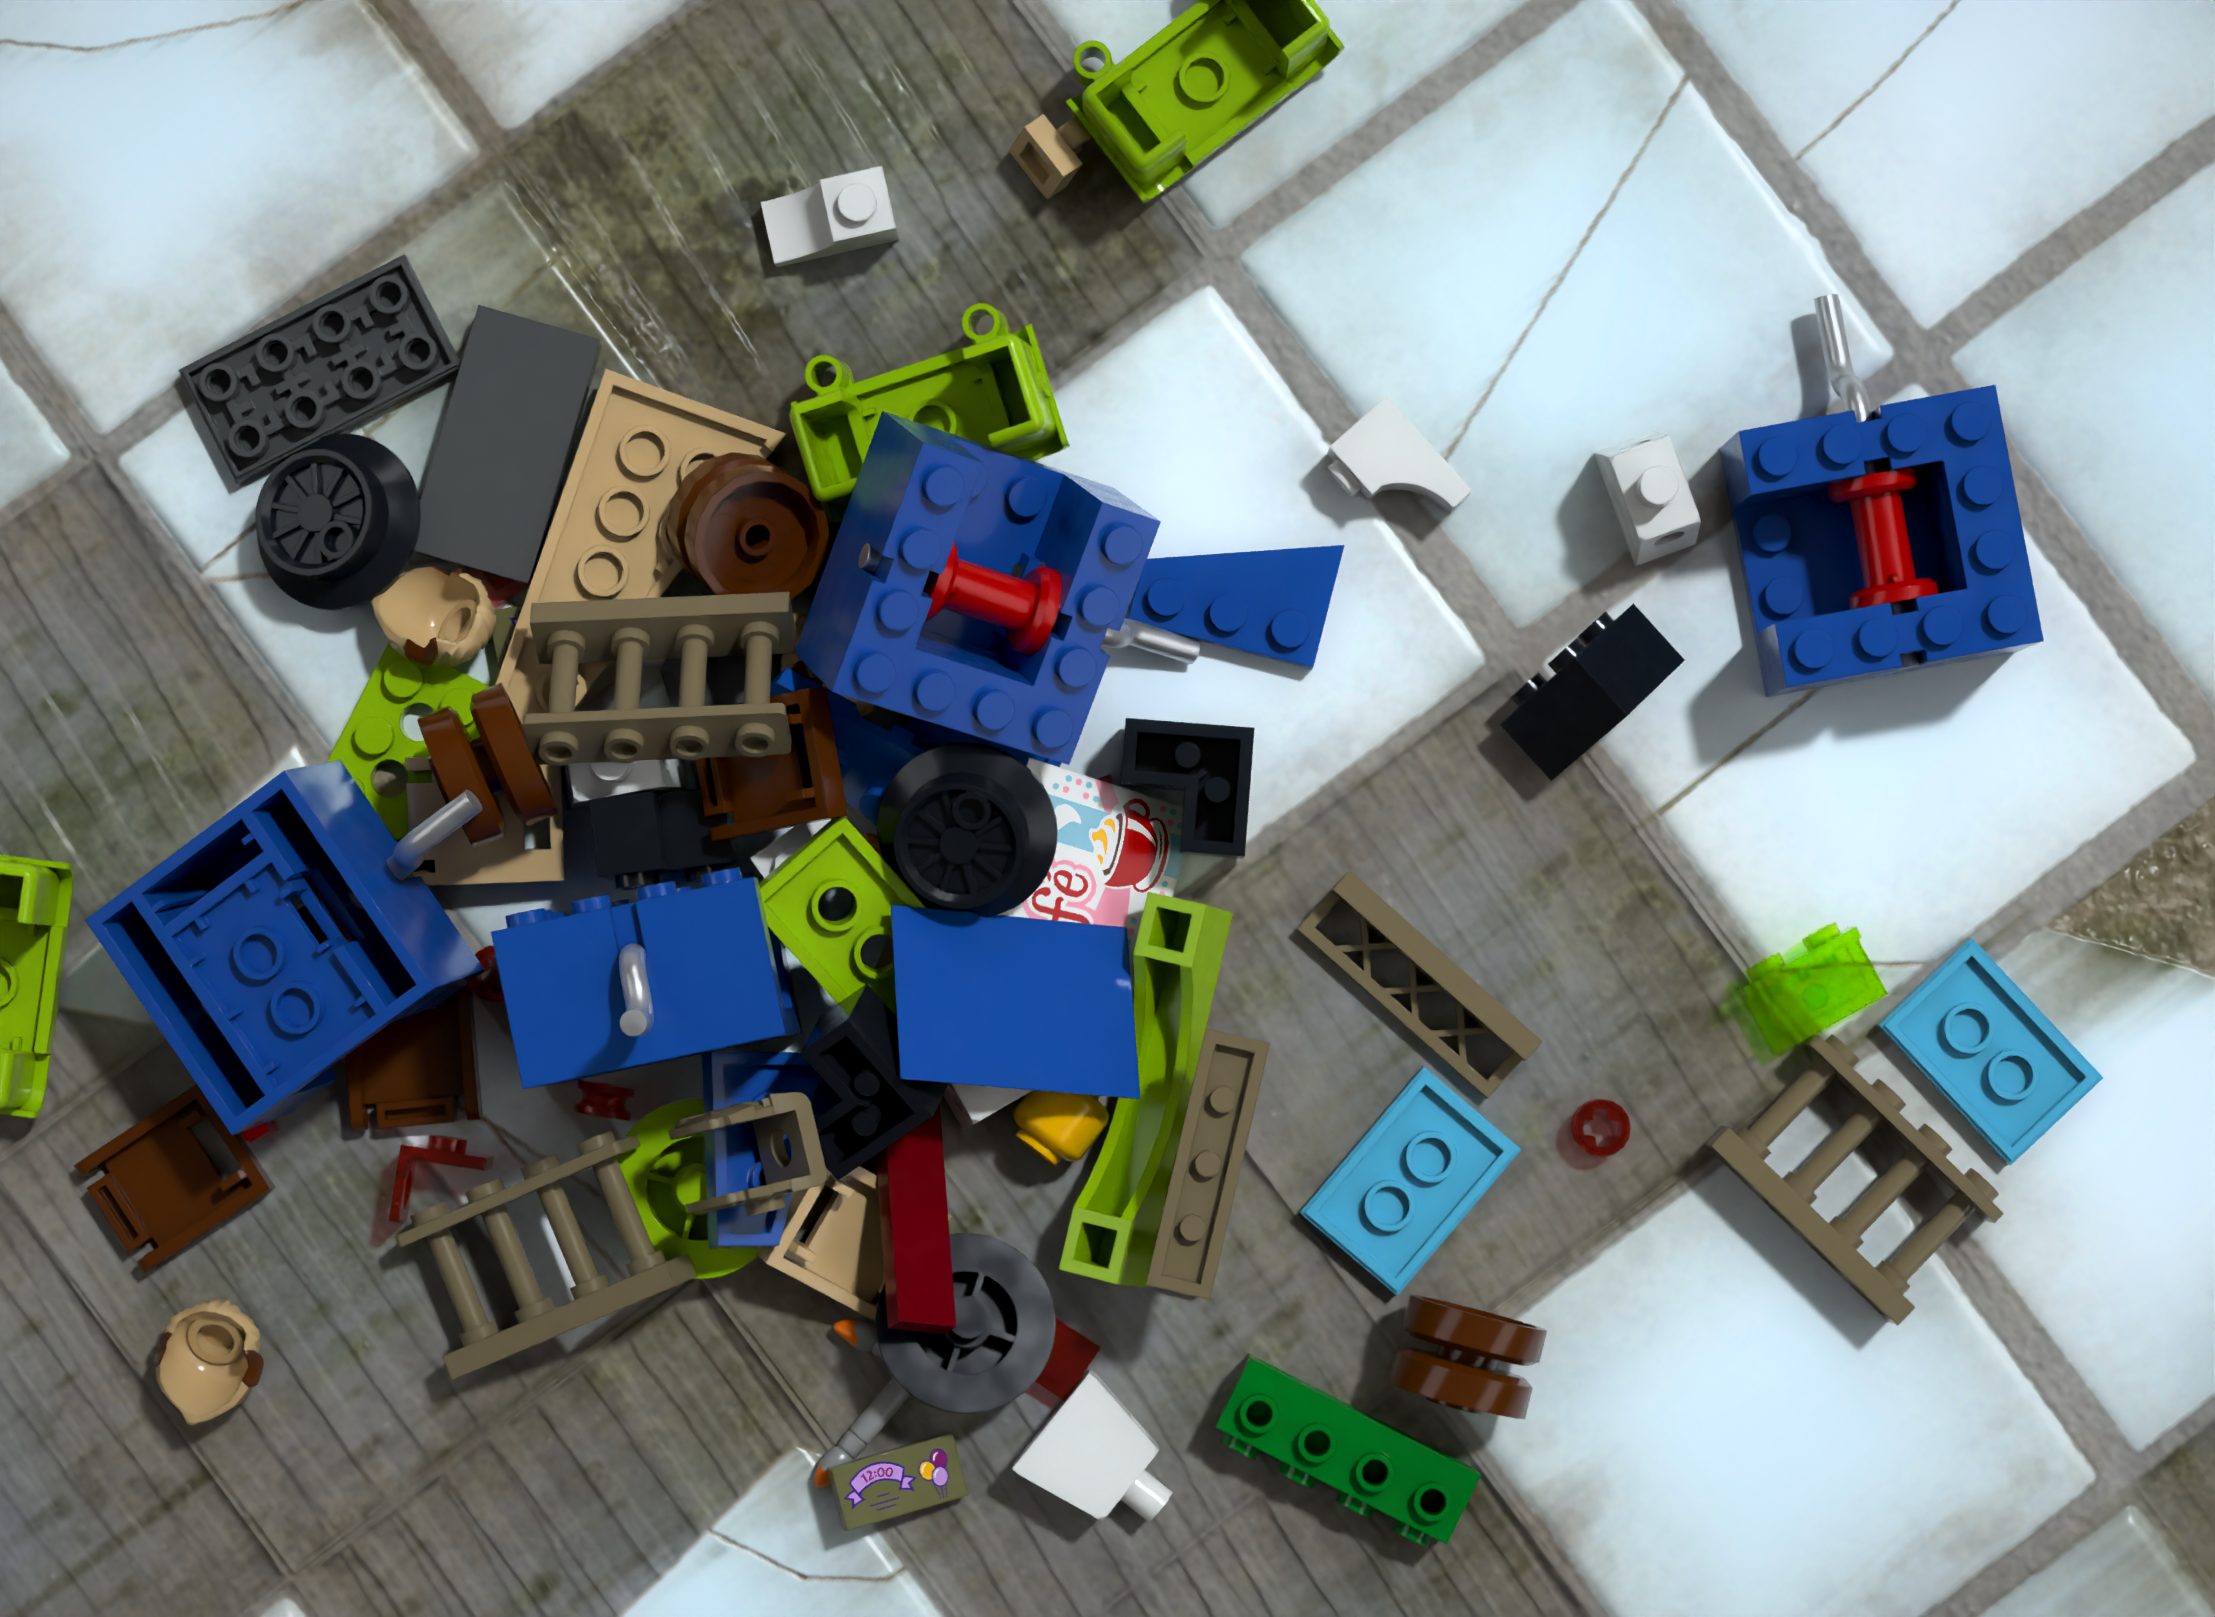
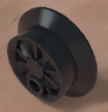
(338, 522)
(968, 829)
(999, 1334)

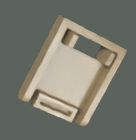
(498, 861)
(844, 1246)

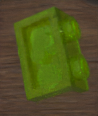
(1811, 988)

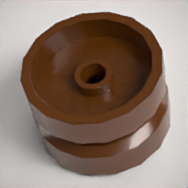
(747, 527)
(487, 764)
(1466, 1359)

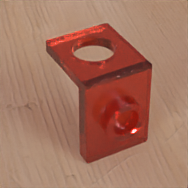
(439, 1150)

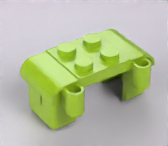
(1198, 84)
(981, 392)
(32, 956)

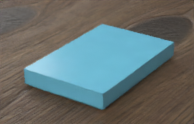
(1989, 1051)
(1410, 1180)

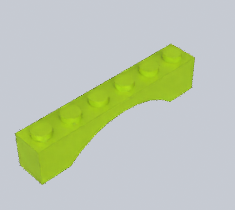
(1174, 988)

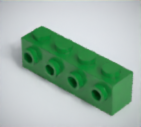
(1347, 1450)

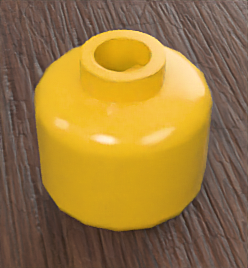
(1059, 1124)

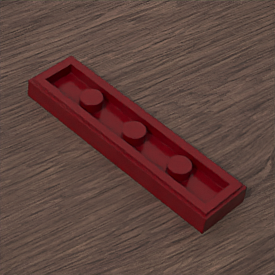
(916, 1231)

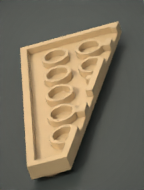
(615, 512)

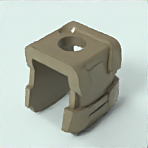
(771, 1118)

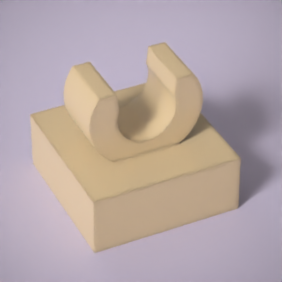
(1049, 153)

